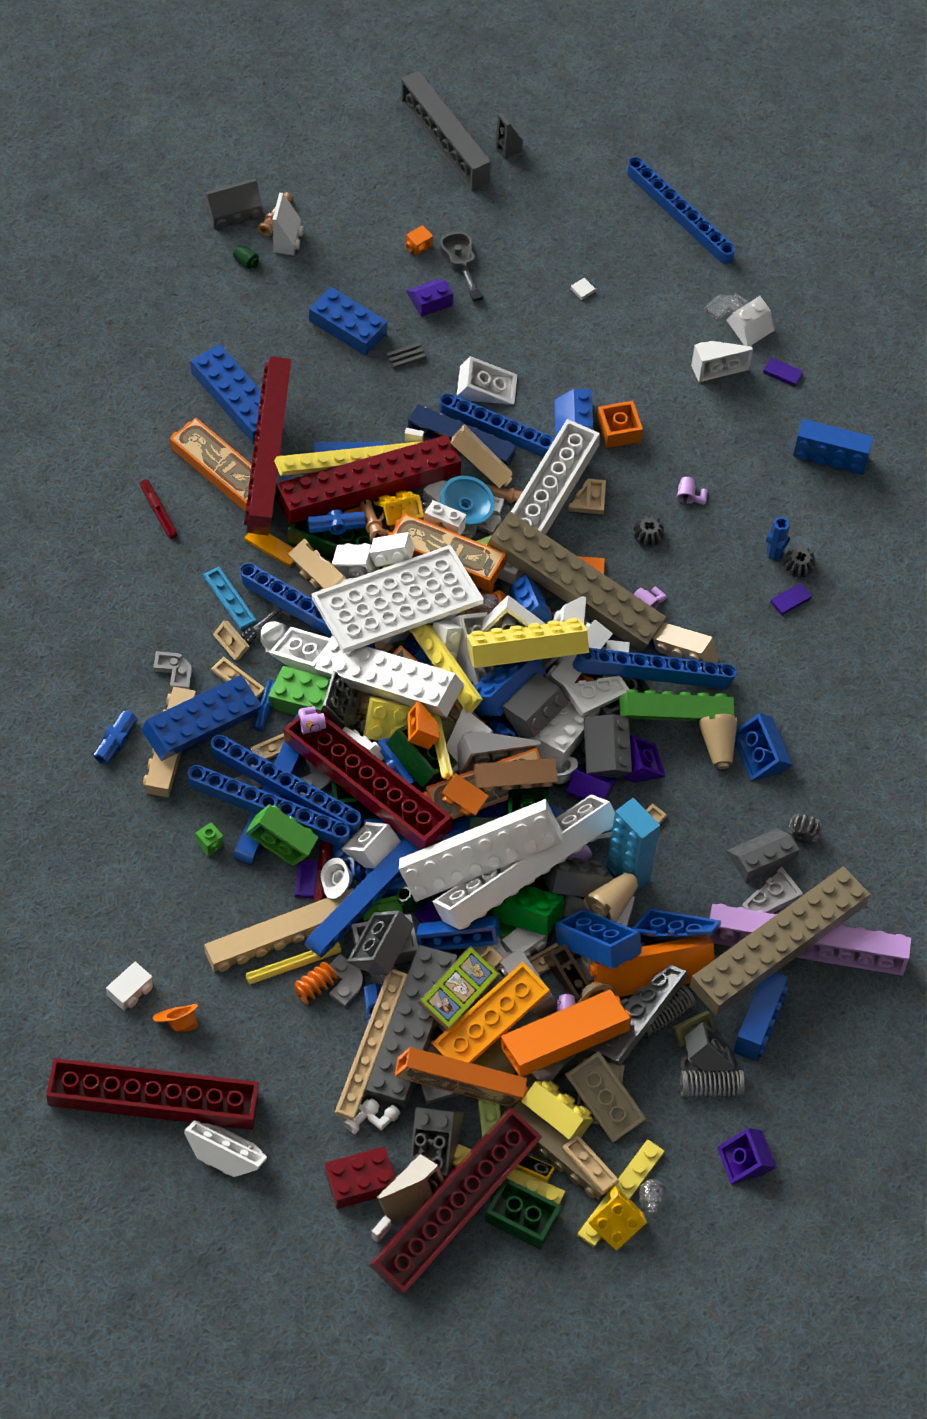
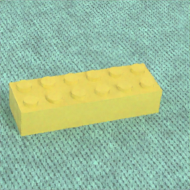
(527, 643)

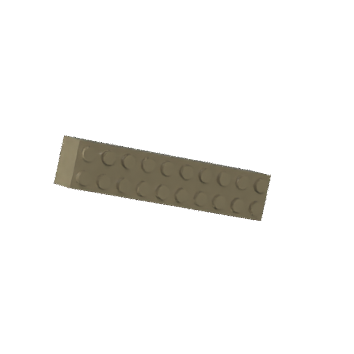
(573, 578)
(779, 941)

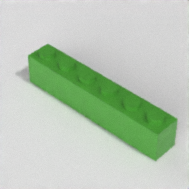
(673, 706)

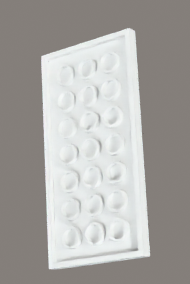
(397, 598)

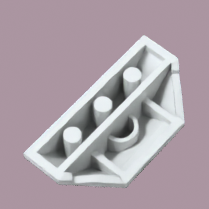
(223, 1149)

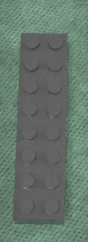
(445, 130)
(408, 1028)

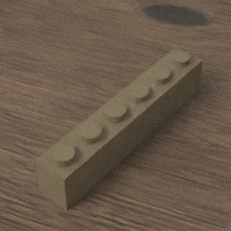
(551, 1147)

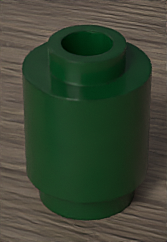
(246, 256)
(407, 901)

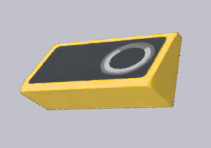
(535, 1168)

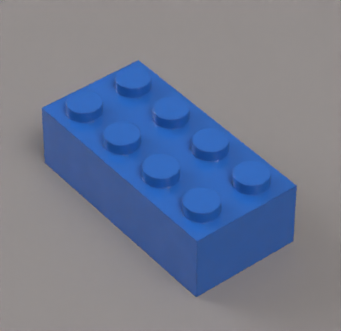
(348, 321)
(833, 446)
(503, 684)
(598, 938)
(761, 1017)

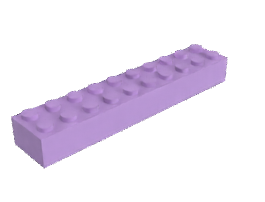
(841, 946)

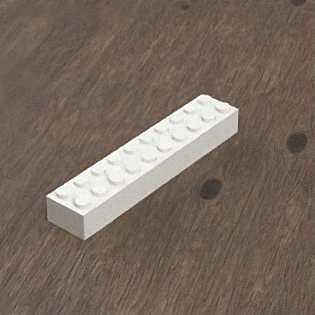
(553, 481)
(475, 897)

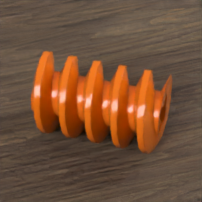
(314, 981)

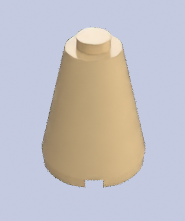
(719, 738)
(612, 897)

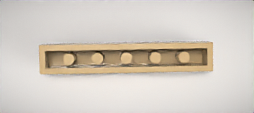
(162, 773)

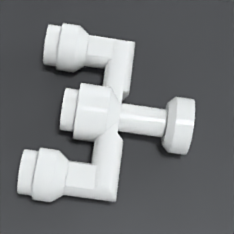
(368, 1110)

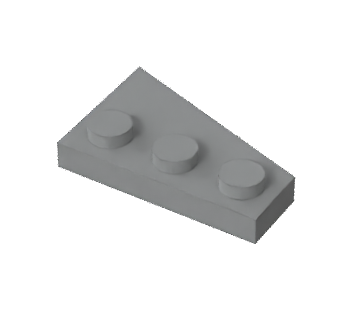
(775, 894)

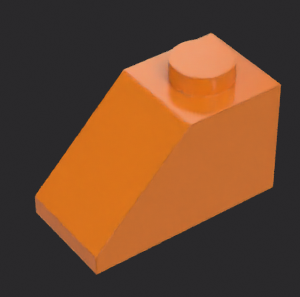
(422, 727)

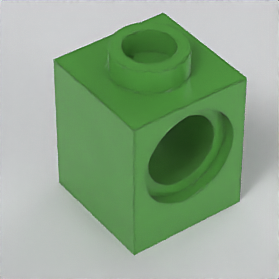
(209, 839)

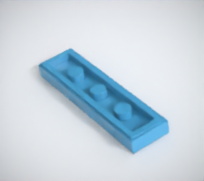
(230, 598)

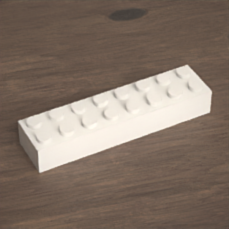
(392, 677)
(480, 850)

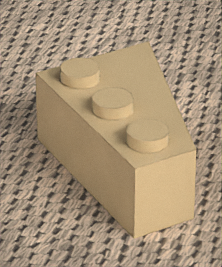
(314, 567)
(684, 644)

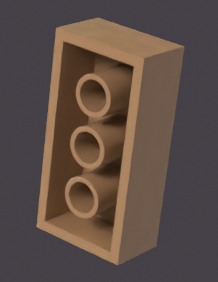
(511, 773)

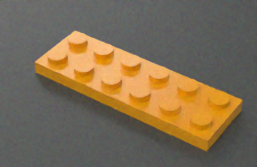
(492, 1015)

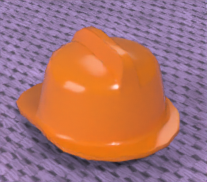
(179, 1018)

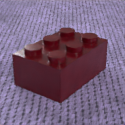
(359, 1177)

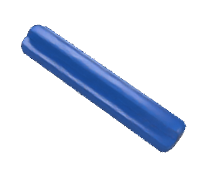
(263, 713)

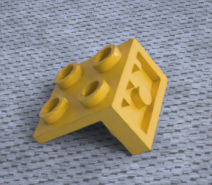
(397, 505)
(618, 1219)

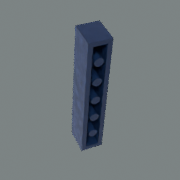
(438, 425)

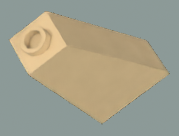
(481, 456)

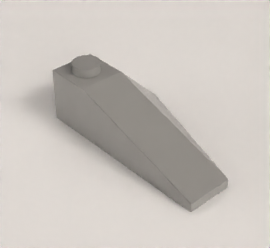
(489, 748)

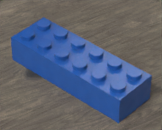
(229, 387)
(201, 717)

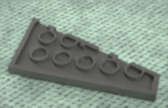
(644, 1009)

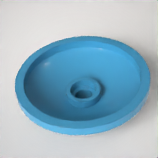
(469, 493)

